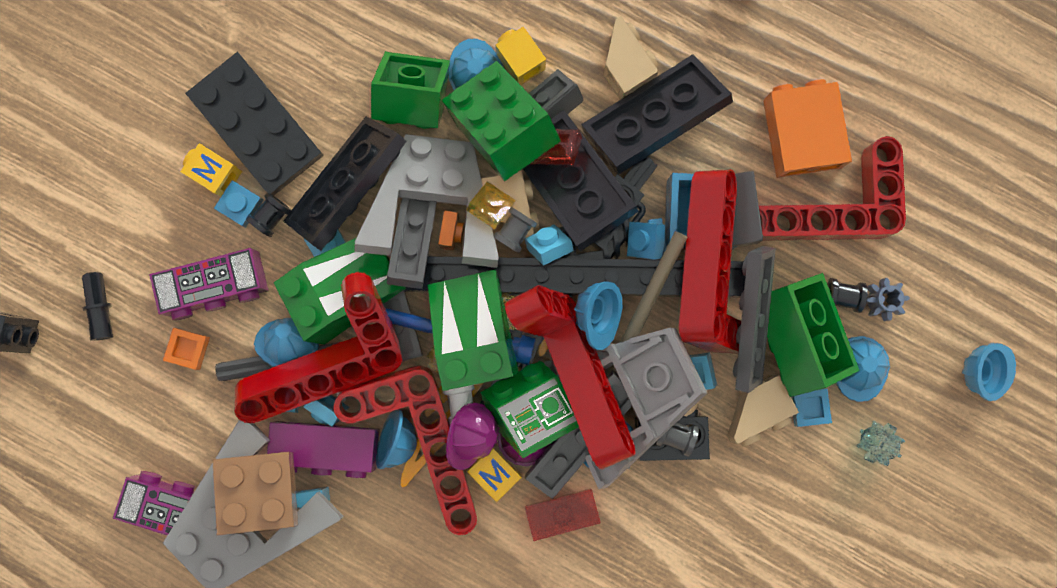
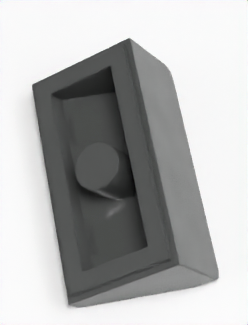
(557, 94)
(747, 215)

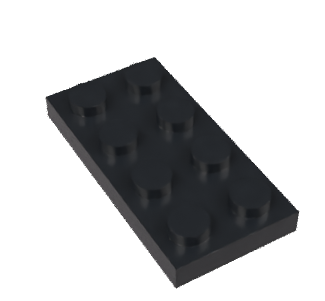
(656, 113)
(254, 124)
(344, 182)
(583, 194)

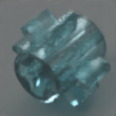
(889, 447)

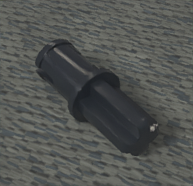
(96, 306)

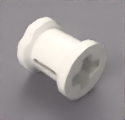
(458, 398)

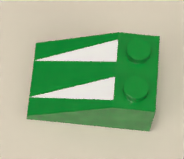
(315, 293)
(471, 331)

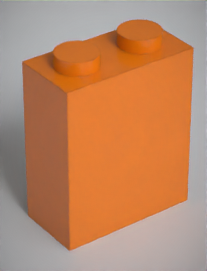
(807, 128)

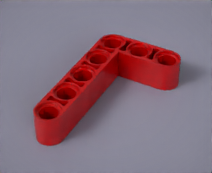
(865, 214)
(708, 264)
(329, 368)
(600, 420)
(428, 434)

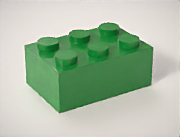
(501, 120)
(808, 337)

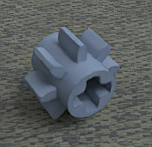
(895, 299)

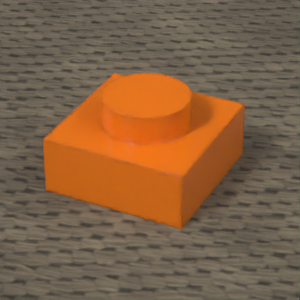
(451, 230)
(186, 348)

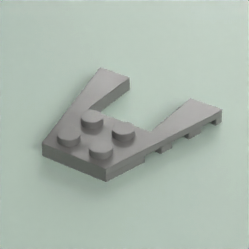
(430, 172)
(658, 384)
(227, 558)

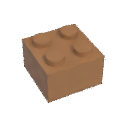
(255, 493)

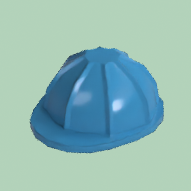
(469, 60)
(599, 313)
(281, 342)
(873, 368)
(990, 370)
(396, 441)

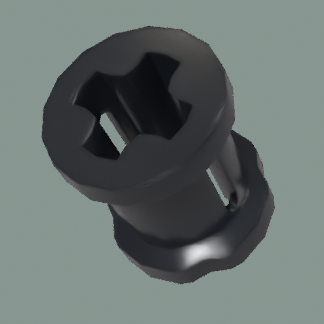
(268, 214)
(848, 295)

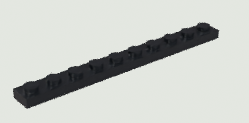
(571, 275)

